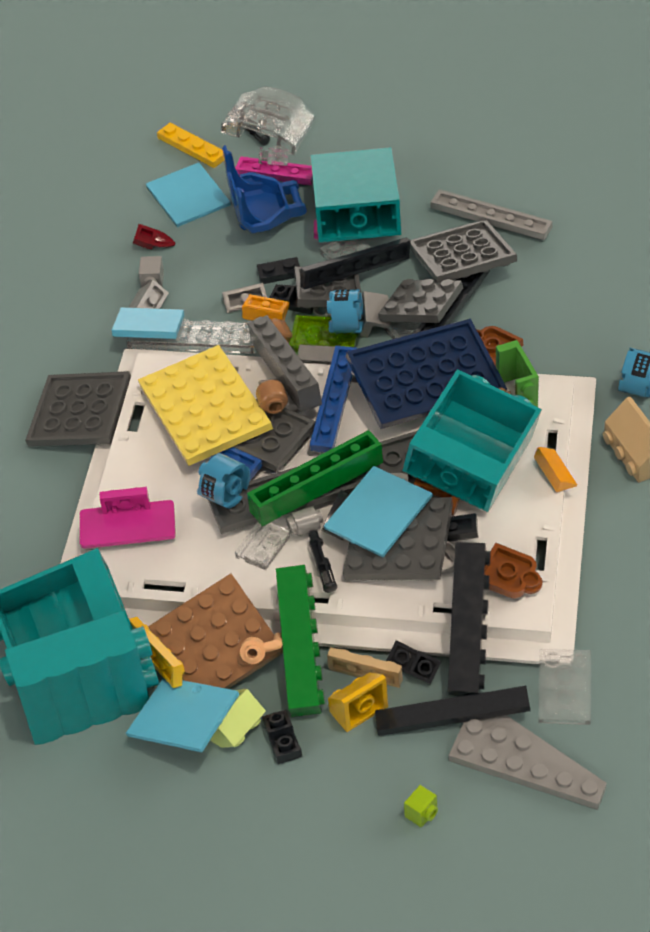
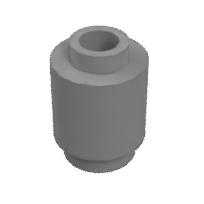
(304, 521)

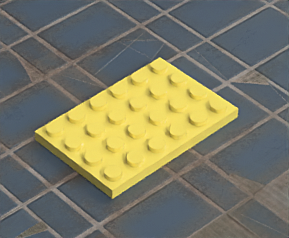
(204, 405)

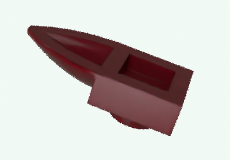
(149, 237)

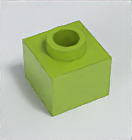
(421, 806)

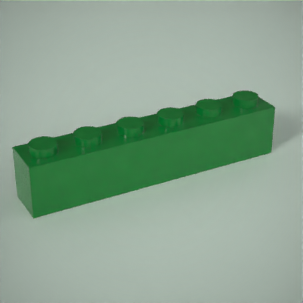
(315, 478)
(298, 641)

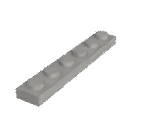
(495, 215)

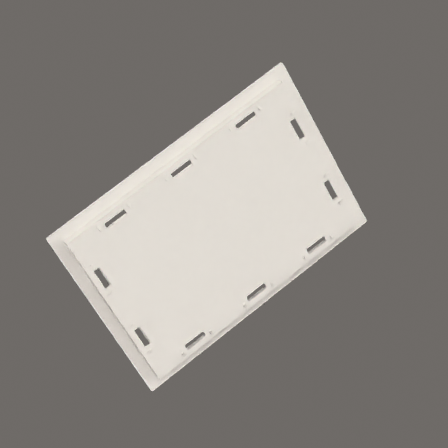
(358, 611)

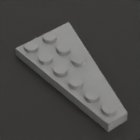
(517, 755)

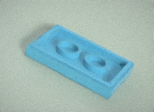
(148, 323)

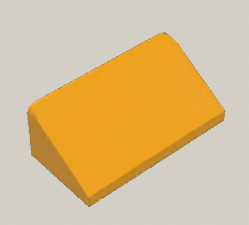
(261, 306)
(554, 469)

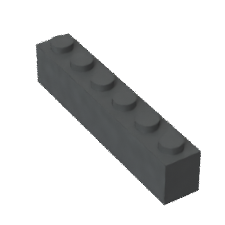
(284, 363)

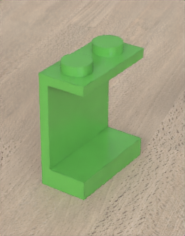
(513, 365)

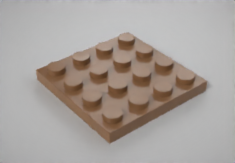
(210, 632)

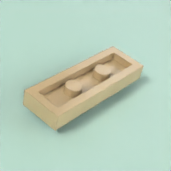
(360, 665)

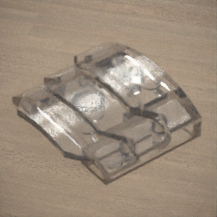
(270, 113)

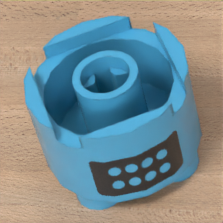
(345, 311)
(636, 373)
(223, 480)

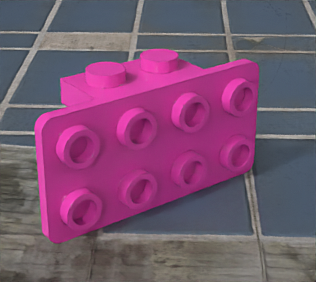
(126, 518)

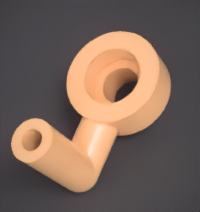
(260, 646)

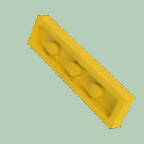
(191, 145)
(162, 658)

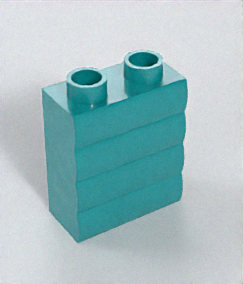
(472, 440)
(57, 601)
(82, 676)

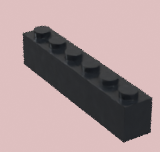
(467, 619)

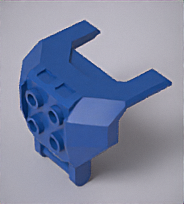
(260, 198)

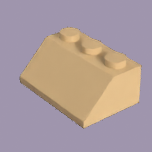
(629, 436)

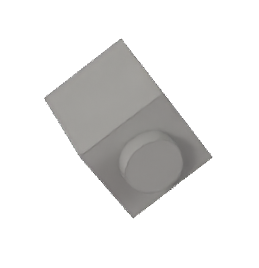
(150, 269)

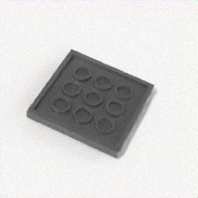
(462, 251)
(78, 409)
(415, 554)

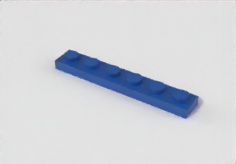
(333, 402)

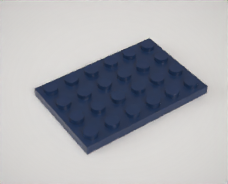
(410, 372)

